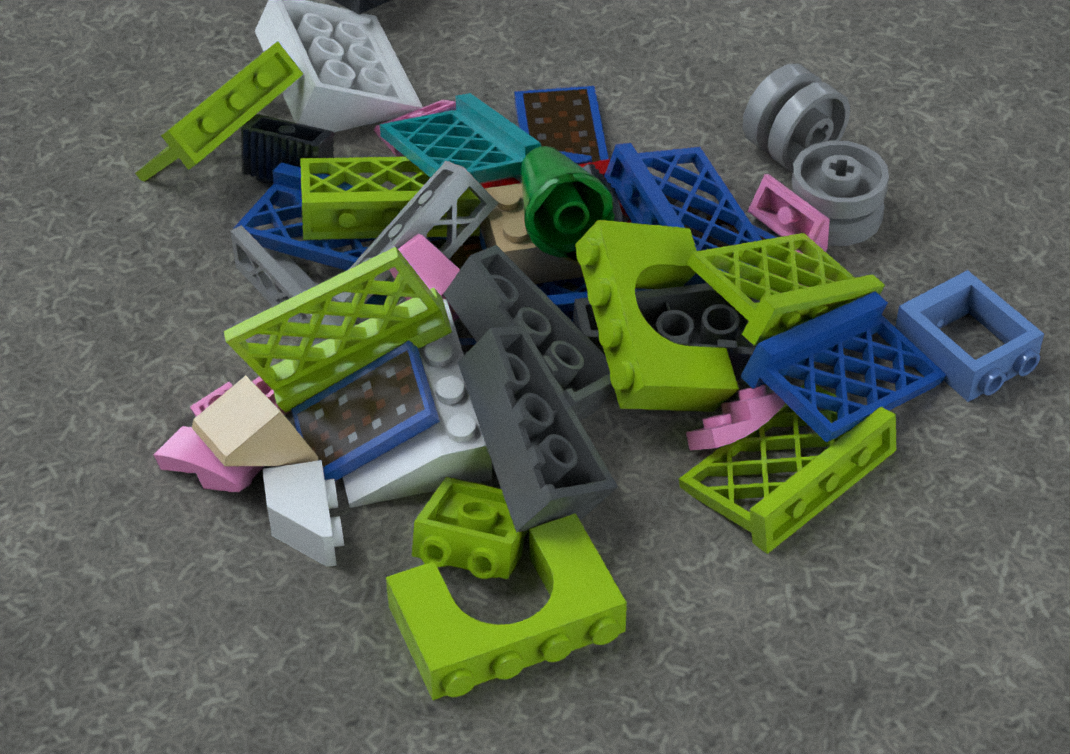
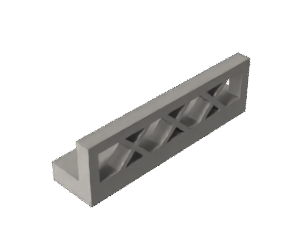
(425, 211)
(274, 275)

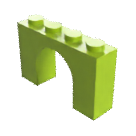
(642, 363)
(463, 652)

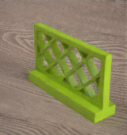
(225, 110)
(367, 206)
(796, 302)
(347, 346)
(809, 490)

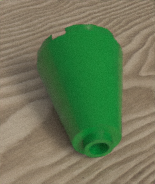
(560, 201)

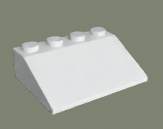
(345, 64)
(445, 450)

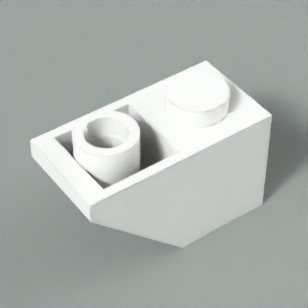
(300, 507)

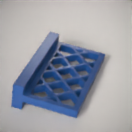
(287, 195)
(645, 200)
(823, 341)

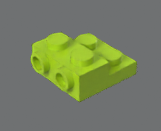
(468, 529)

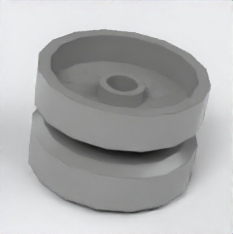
(794, 112)
(845, 185)

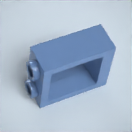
(964, 294)

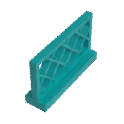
(468, 136)

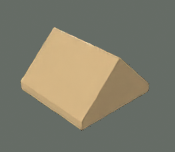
(250, 430)

